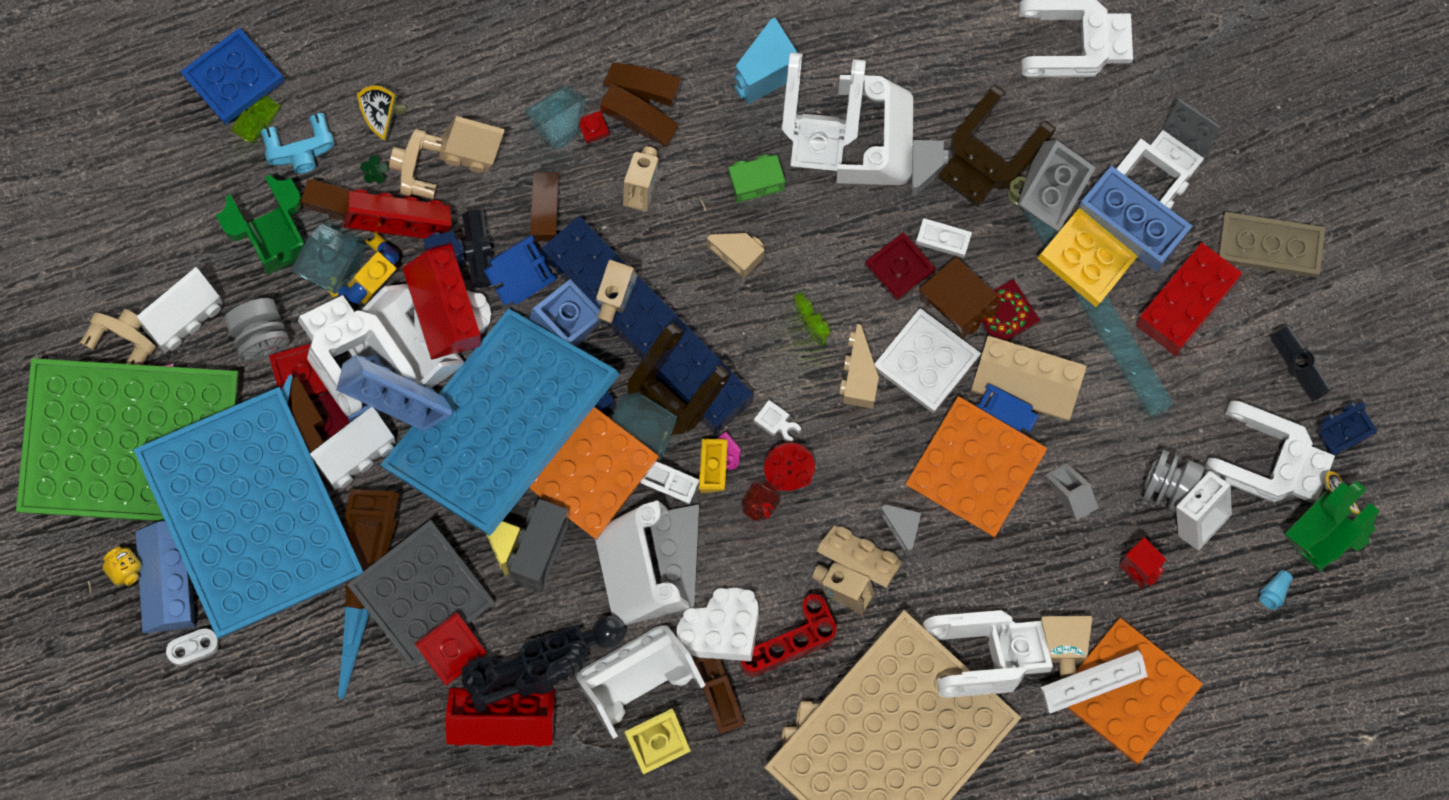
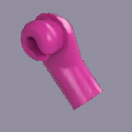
(733, 452)

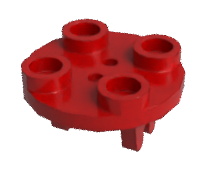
(777, 468)

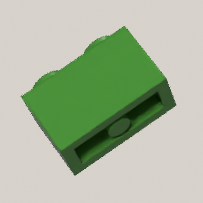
(756, 178)

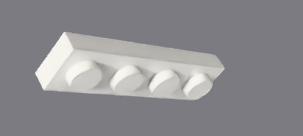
(1094, 681)

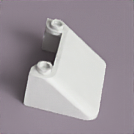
(391, 308)
(629, 568)

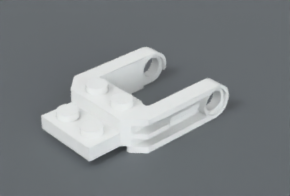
(1103, 38)
(819, 138)
(337, 329)
(1298, 466)
(1013, 647)

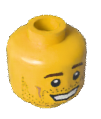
(121, 566)

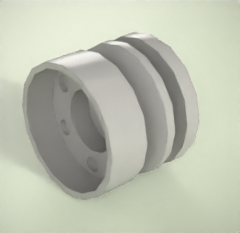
(256, 329)
(1171, 481)

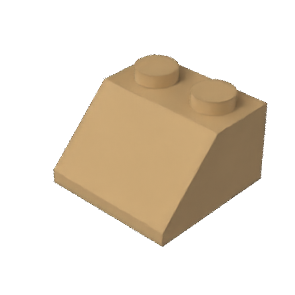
(470, 144)

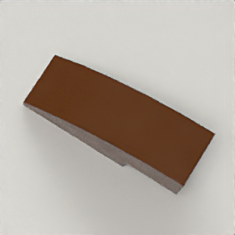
(644, 83)
(638, 115)
(325, 199)
(544, 206)
(306, 416)
(719, 694)

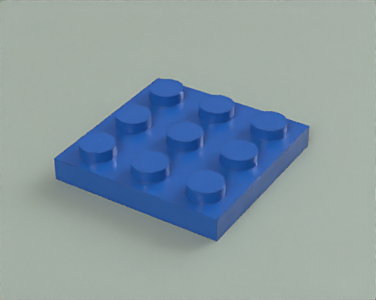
(232, 76)

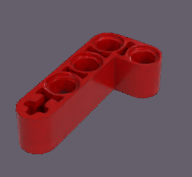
(785, 641)

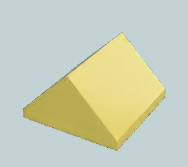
(504, 543)
(657, 741)

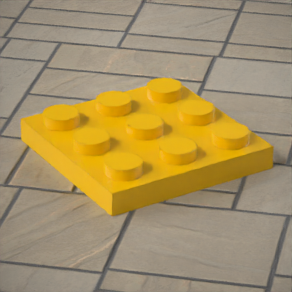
(1087, 257)

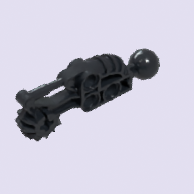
(539, 664)

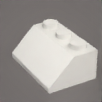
(180, 311)
(353, 449)

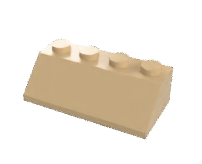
(1030, 376)

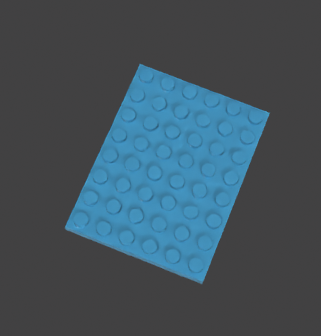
(508, 420)
(248, 512)

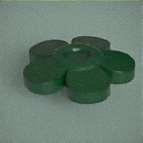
(374, 169)

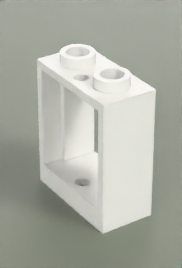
(1144, 149)
(1202, 517)

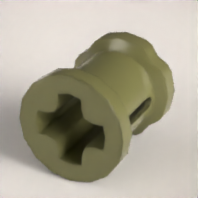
(1013, 195)

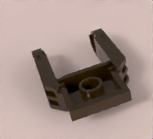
(978, 169)
(644, 382)

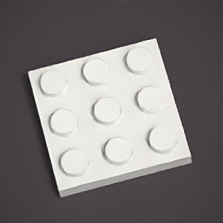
(927, 360)

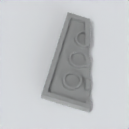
(676, 550)

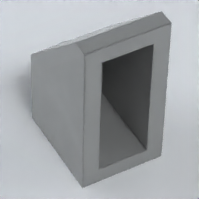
(927, 163)
(1072, 491)

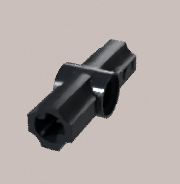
(477, 247)
(1291, 350)

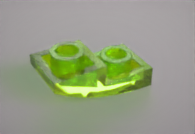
(256, 119)
(813, 324)

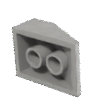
(1054, 183)

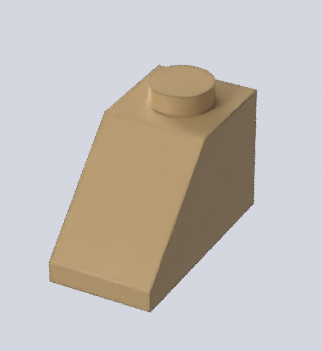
(737, 251)

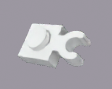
(774, 420)

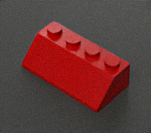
(395, 215)
(442, 302)
(507, 722)

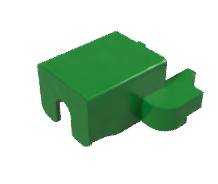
(272, 234)
(1325, 530)

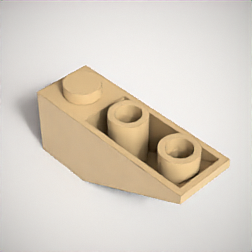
(862, 375)

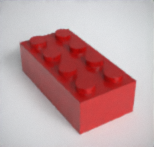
(1188, 299)

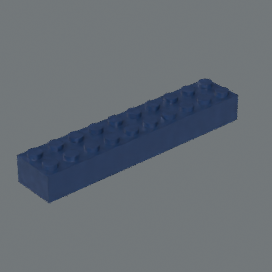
(583, 257)

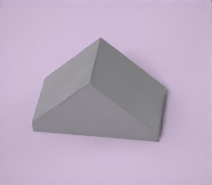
(902, 524)

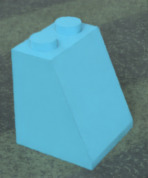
(764, 64)

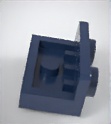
(438, 240)
(1346, 429)

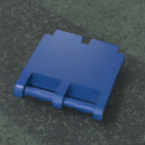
(518, 272)
(1008, 409)

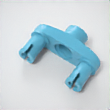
(301, 153)

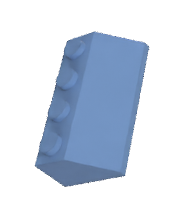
(1135, 218)
(392, 393)
(163, 582)

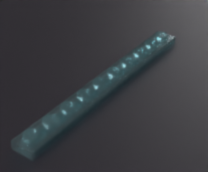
(1116, 339)

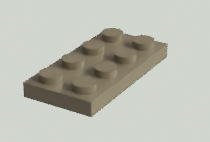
(1272, 244)

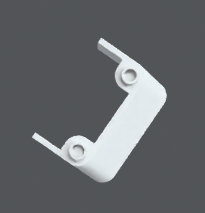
(894, 161)
(634, 671)

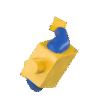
(372, 274)

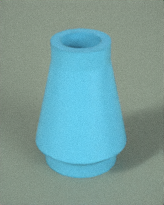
(1275, 591)

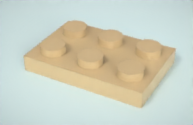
(860, 555)

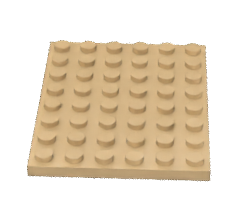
(889, 728)

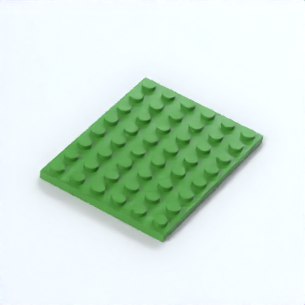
(91, 419)

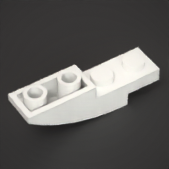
(671, 482)

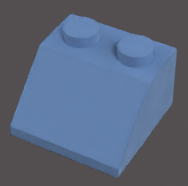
(567, 313)

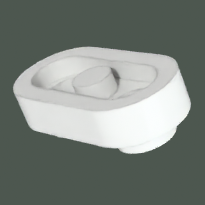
(193, 647)

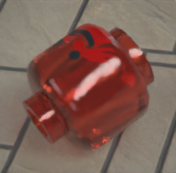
(760, 501)

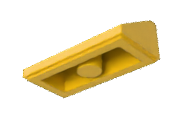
(713, 465)

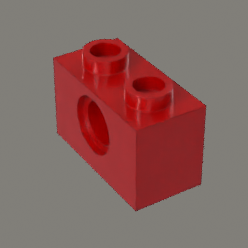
(1143, 564)

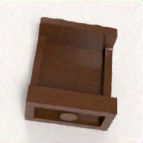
(960, 297)

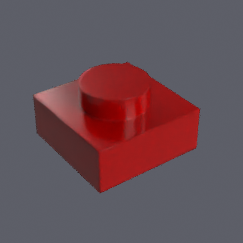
(593, 127)

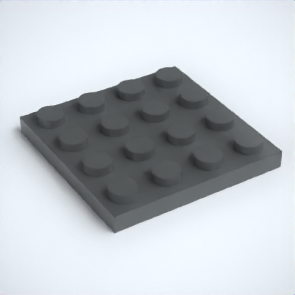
(419, 589)

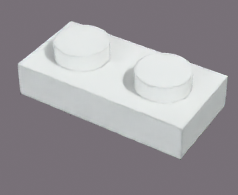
(1177, 152)
(943, 238)

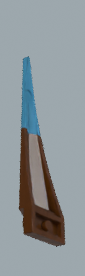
(369, 531)

